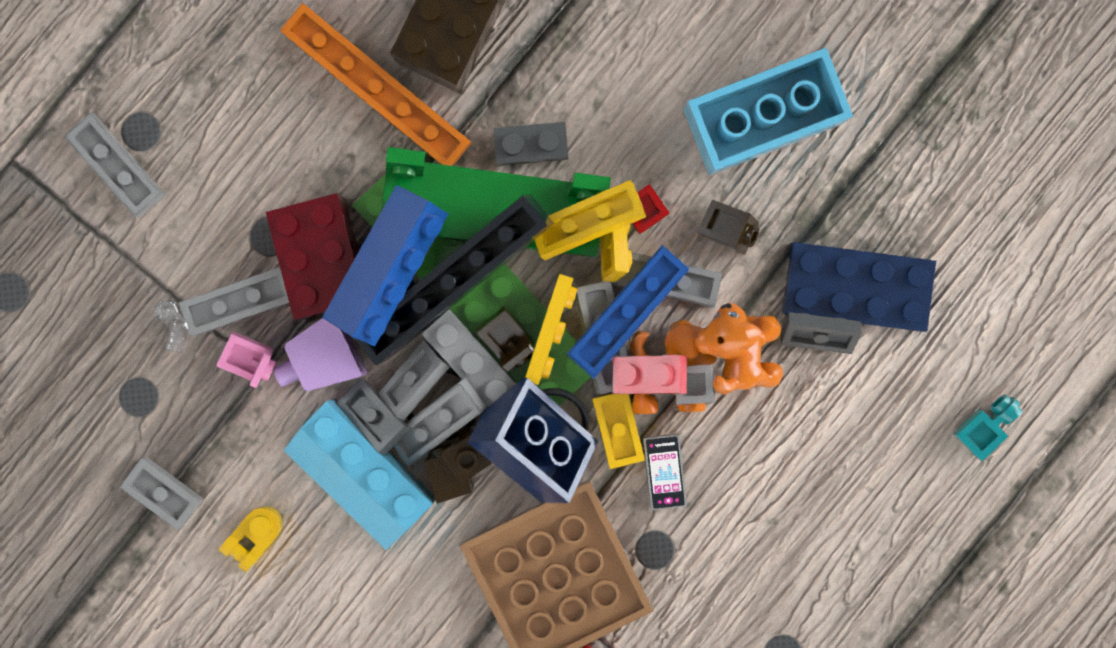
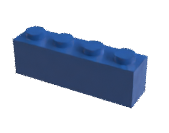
(385, 265)

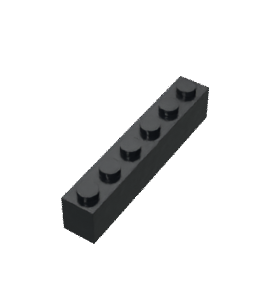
(460, 275)

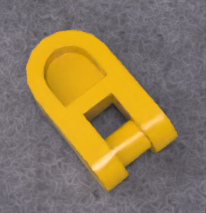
(259, 526)

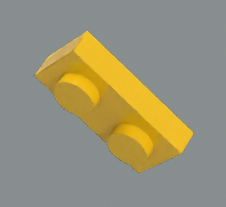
(615, 255)
(618, 429)

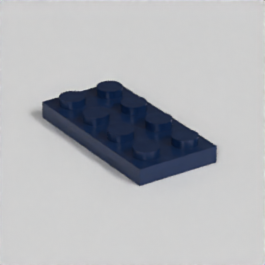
(859, 286)

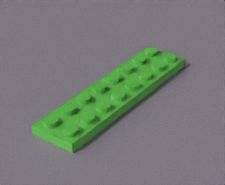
(495, 292)

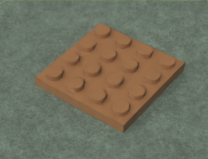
(557, 574)

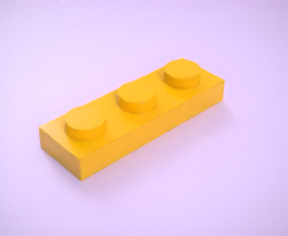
(591, 219)
(552, 329)

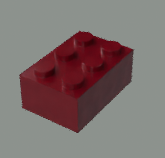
(313, 251)

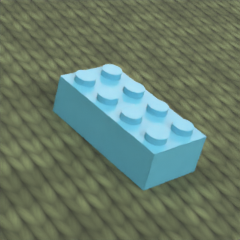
(767, 111)

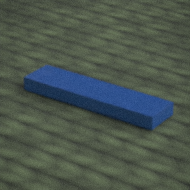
(627, 312)

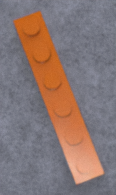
(375, 86)

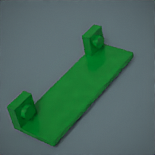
(479, 196)

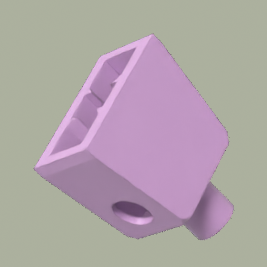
(320, 358)

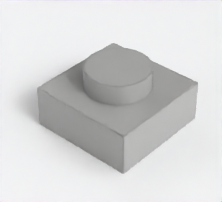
(699, 386)

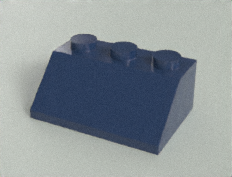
(534, 442)

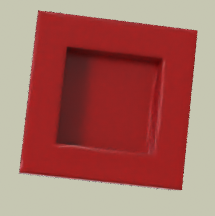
(653, 208)

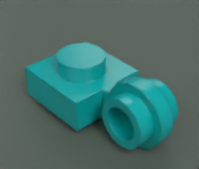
(981, 433)

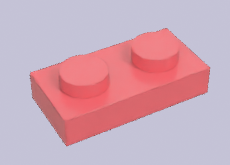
(650, 374)

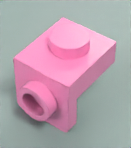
(247, 358)

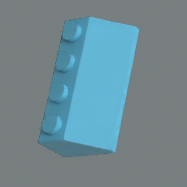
(363, 482)

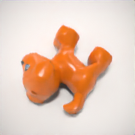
(679, 341)
(740, 343)

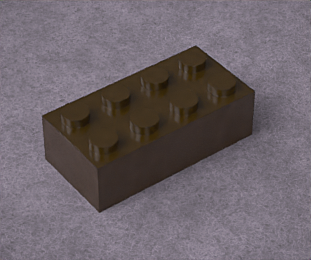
(445, 38)

